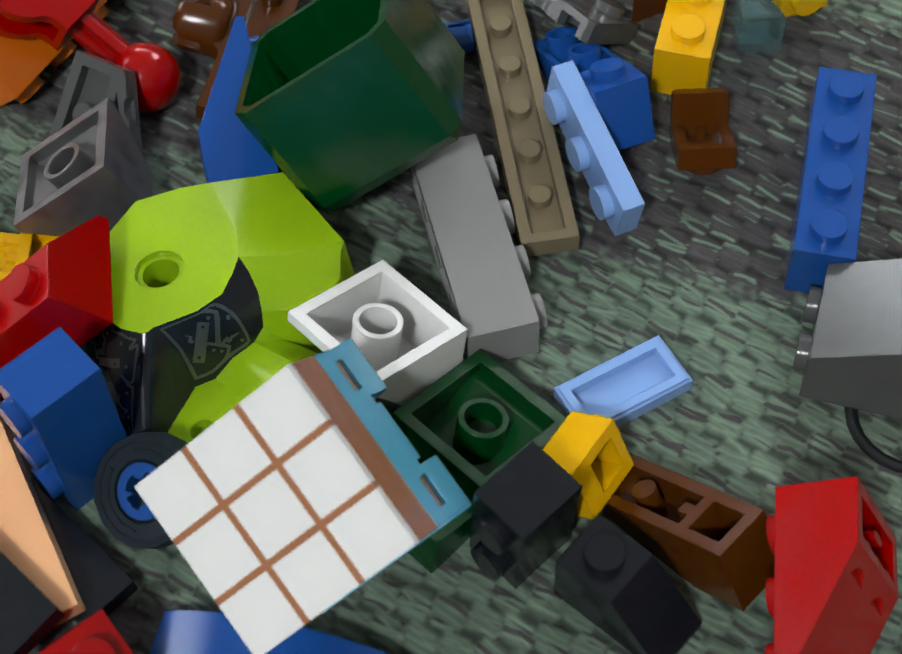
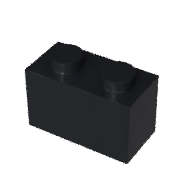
(522, 515)

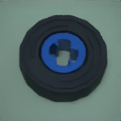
(114, 491)

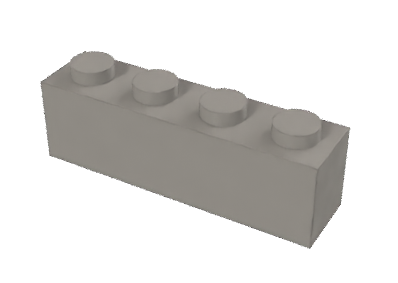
(475, 251)

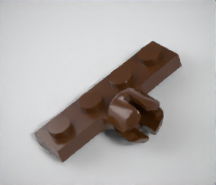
(206, 26)

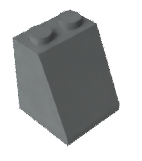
(854, 338)

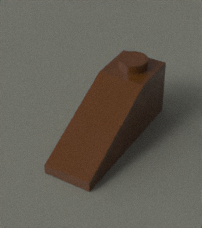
(695, 531)

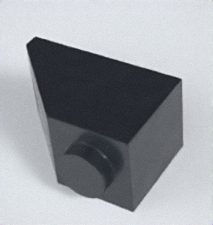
(624, 591)

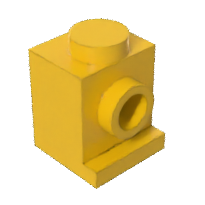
(593, 455)

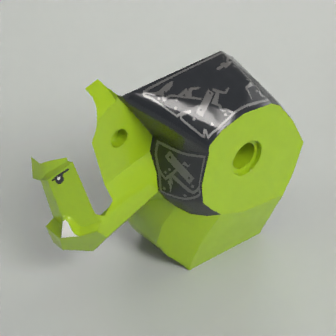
(208, 298)

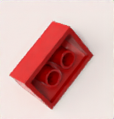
(58, 287)

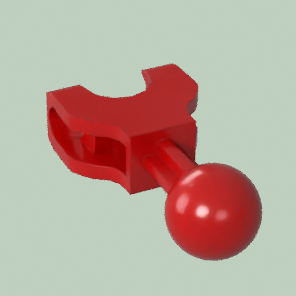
(59, 20)

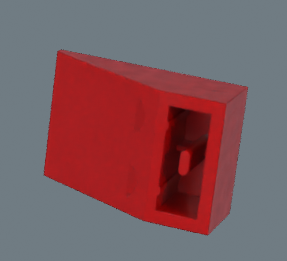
(831, 569)

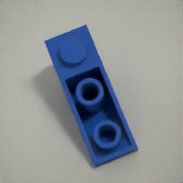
(613, 83)
(224, 141)

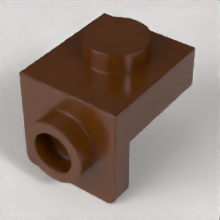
(701, 130)

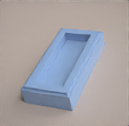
(626, 384)

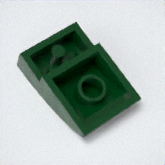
(475, 425)

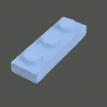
(592, 149)

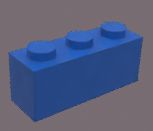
(60, 415)

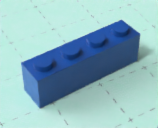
(831, 176)

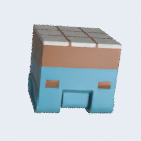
(299, 496)

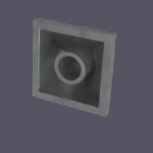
(81, 174)

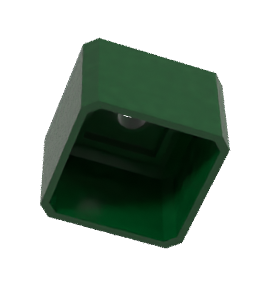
(353, 94)

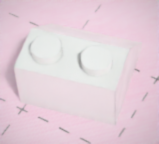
(393, 325)

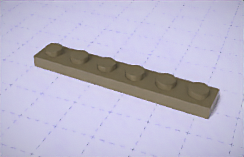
(522, 129)

